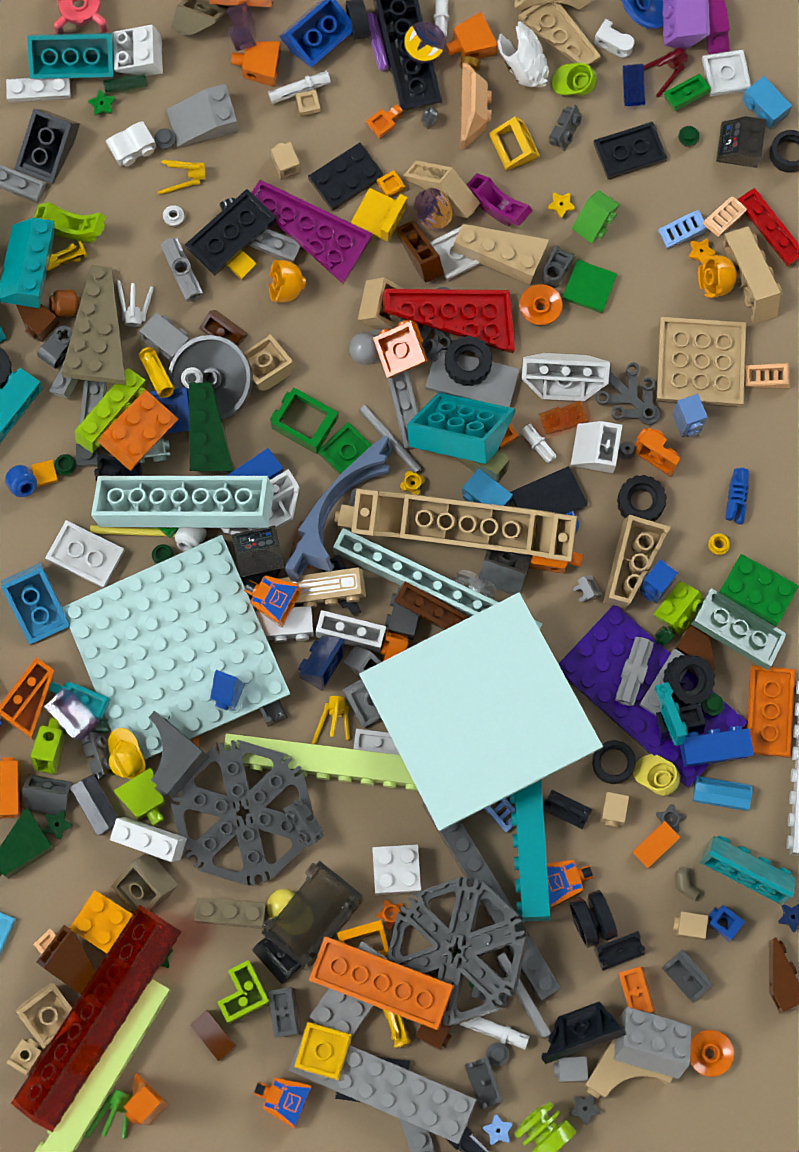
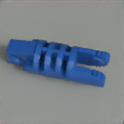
(737, 496)

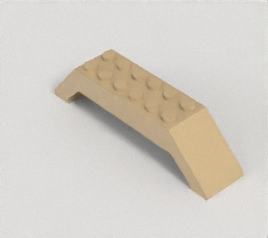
(464, 523)

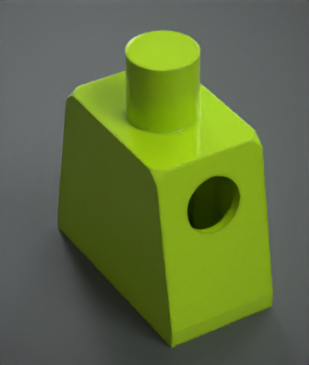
(48, 748)
(142, 797)

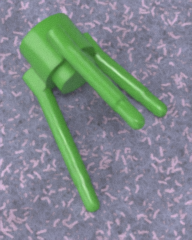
(116, 1102)

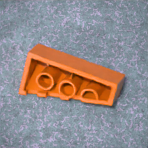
(145, 1103)

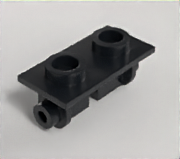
(567, 809)

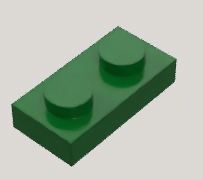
(687, 92)

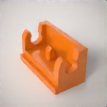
(637, 990)

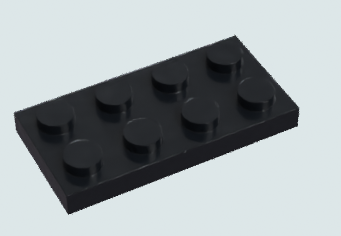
(230, 232)

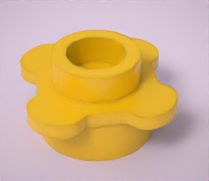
(409, 477)

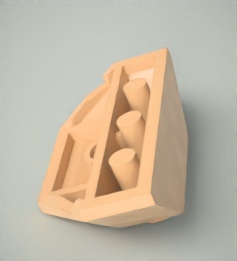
(474, 106)

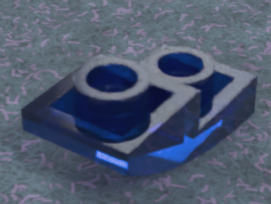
(633, 85)

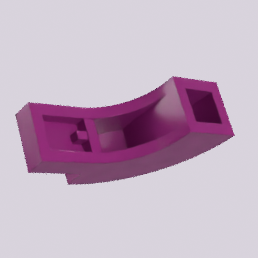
(719, 26)
(497, 203)

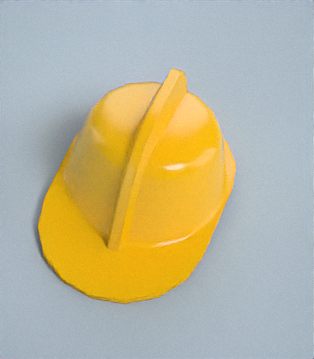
(125, 754)

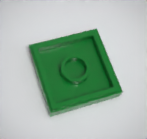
(589, 286)
(344, 448)

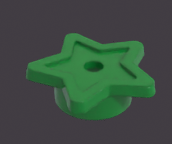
(101, 109)

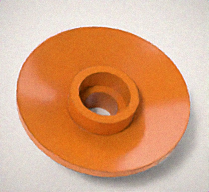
(540, 295)
(722, 1050)

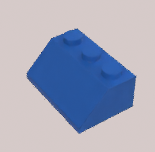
(317, 32)

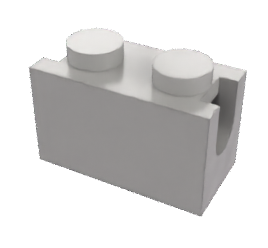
(163, 335)

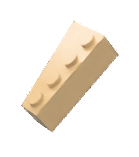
(501, 250)
(753, 274)
(633, 557)

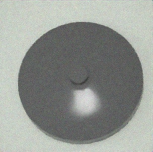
(220, 363)

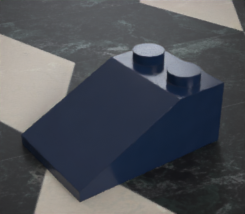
(322, 661)

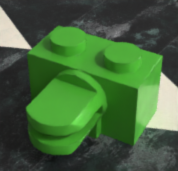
(595, 216)

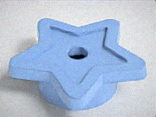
(502, 1135)

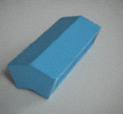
(722, 793)

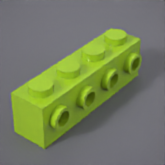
(108, 410)

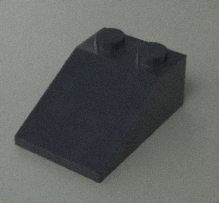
(46, 145)

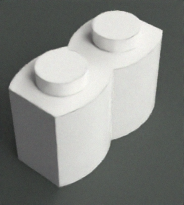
(131, 144)

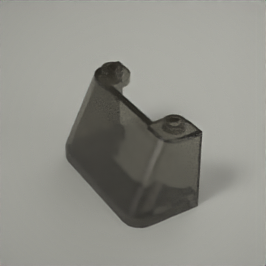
(314, 912)

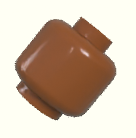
(64, 303)

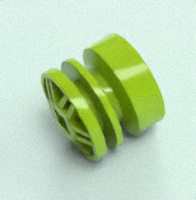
(544, 1131)

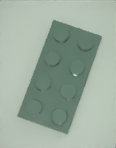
(739, 629)

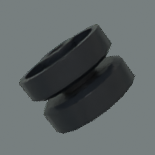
(591, 918)

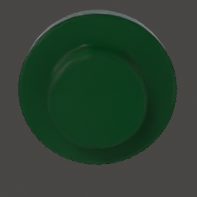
(688, 136)
(65, 465)
(161, 553)
(664, 635)
(713, 705)

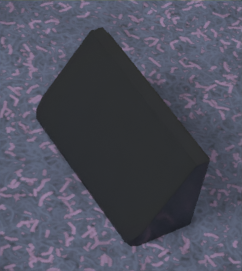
(275, 960)

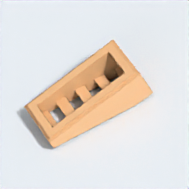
(726, 215)
(776, 383)

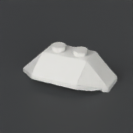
(565, 375)
(283, 502)

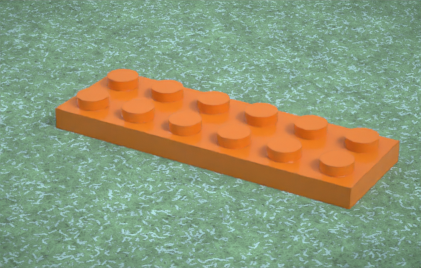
(381, 983)

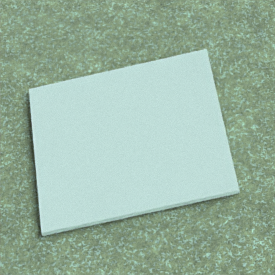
(165, 635)
(480, 711)

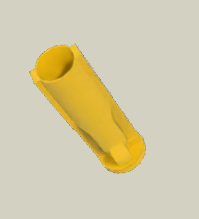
(67, 255)
(156, 372)
(398, 1030)

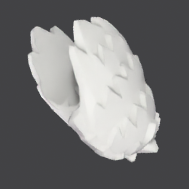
(528, 61)

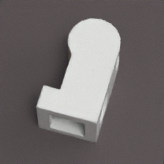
(614, 41)

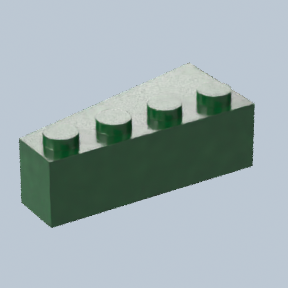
(207, 434)

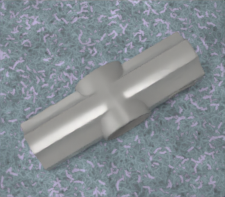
(176, 259)
(634, 671)

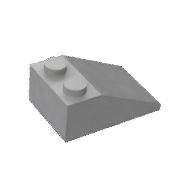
(203, 116)

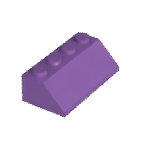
(685, 22)

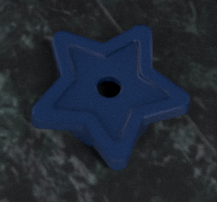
(786, 918)

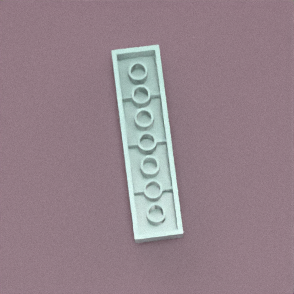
(183, 501)

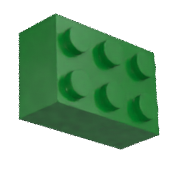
(759, 589)

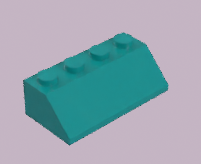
(71, 55)
(27, 262)

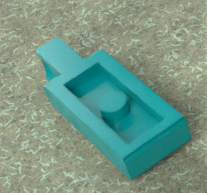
(95, 702)
(671, 712)

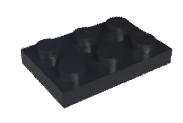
(345, 176)

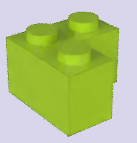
(249, 994)

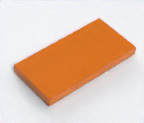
(771, 710)

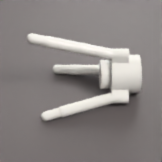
(133, 316)

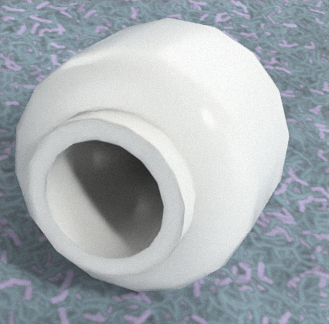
(190, 537)

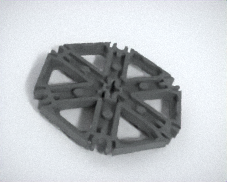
(227, 827)
(461, 929)

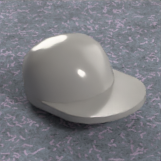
(363, 348)

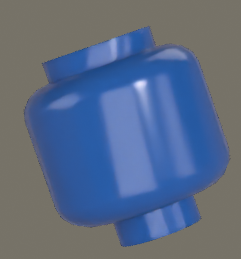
(21, 481)

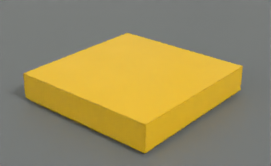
(323, 1051)

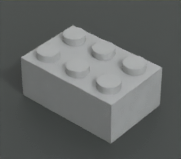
(653, 1043)

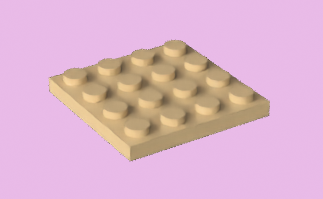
(701, 360)

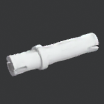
(304, 85)
(497, 1031)

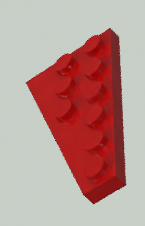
(457, 312)

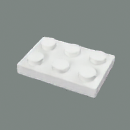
(85, 554)

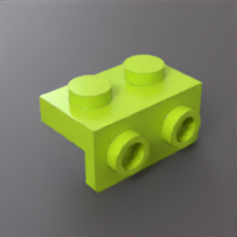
(680, 607)

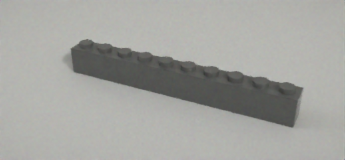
(474, 867)

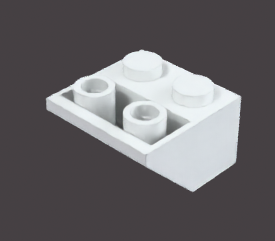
(138, 51)
(596, 446)

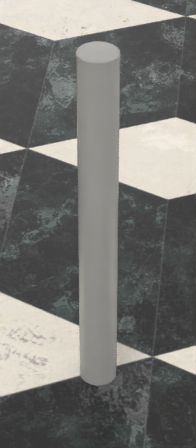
(395, 444)

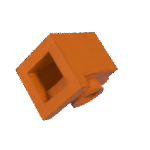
(395, 644)

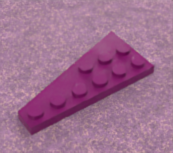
(323, 235)

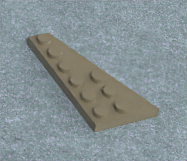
(96, 339)

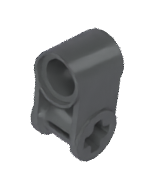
(559, 264)
(55, 348)

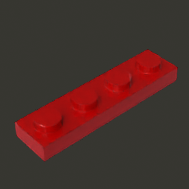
(770, 227)

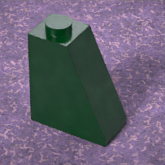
(23, 845)

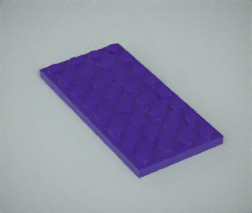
(596, 672)

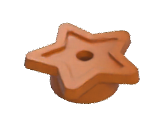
(384, 914)

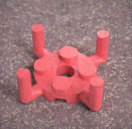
(79, 16)

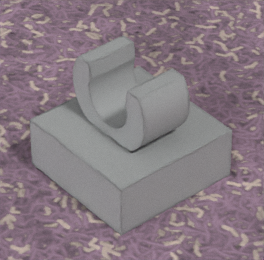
(589, 587)

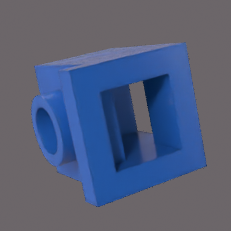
(733, 925)

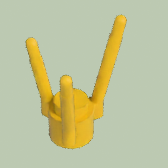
(195, 171)
(335, 707)

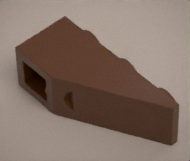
(782, 978)

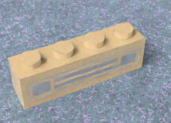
(330, 587)

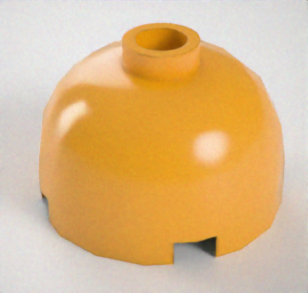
(717, 275)
(286, 281)

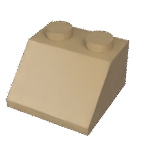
(372, 305)

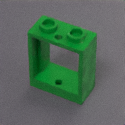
(322, 432)

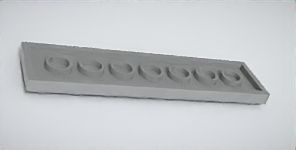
(399, 1093)

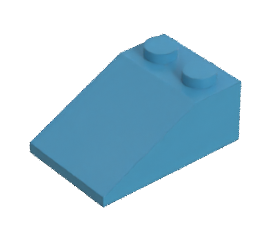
(34, 603)

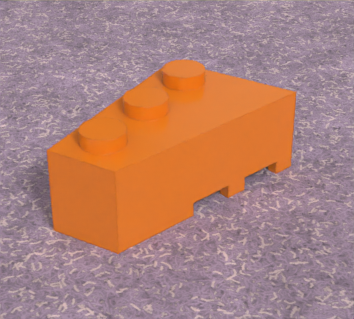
(27, 697)

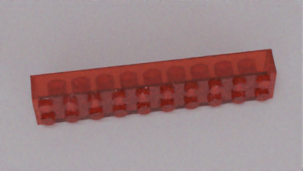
(95, 1018)

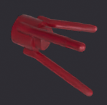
(674, 60)

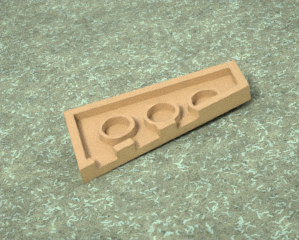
(560, 31)

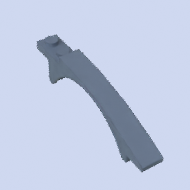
(311, 548)

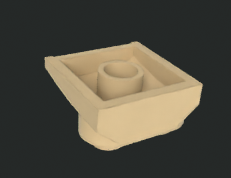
(269, 363)
(44, 1013)

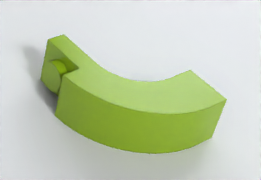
(71, 225)

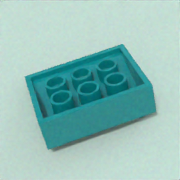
(460, 427)
(748, 870)

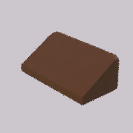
(219, 325)
(213, 1035)

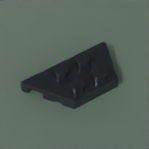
(581, 1031)

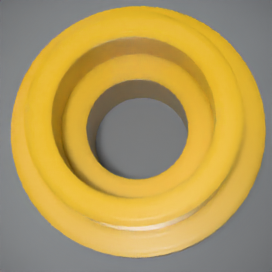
(719, 538)

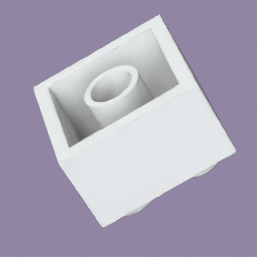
(396, 870)

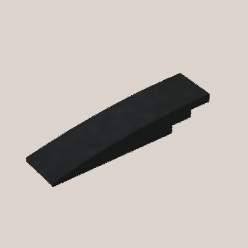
(413, 81)

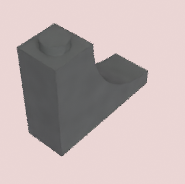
(179, 758)

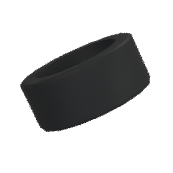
(357, 13)
(776, 159)
(631, 762)

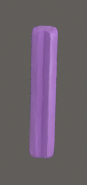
(377, 42)

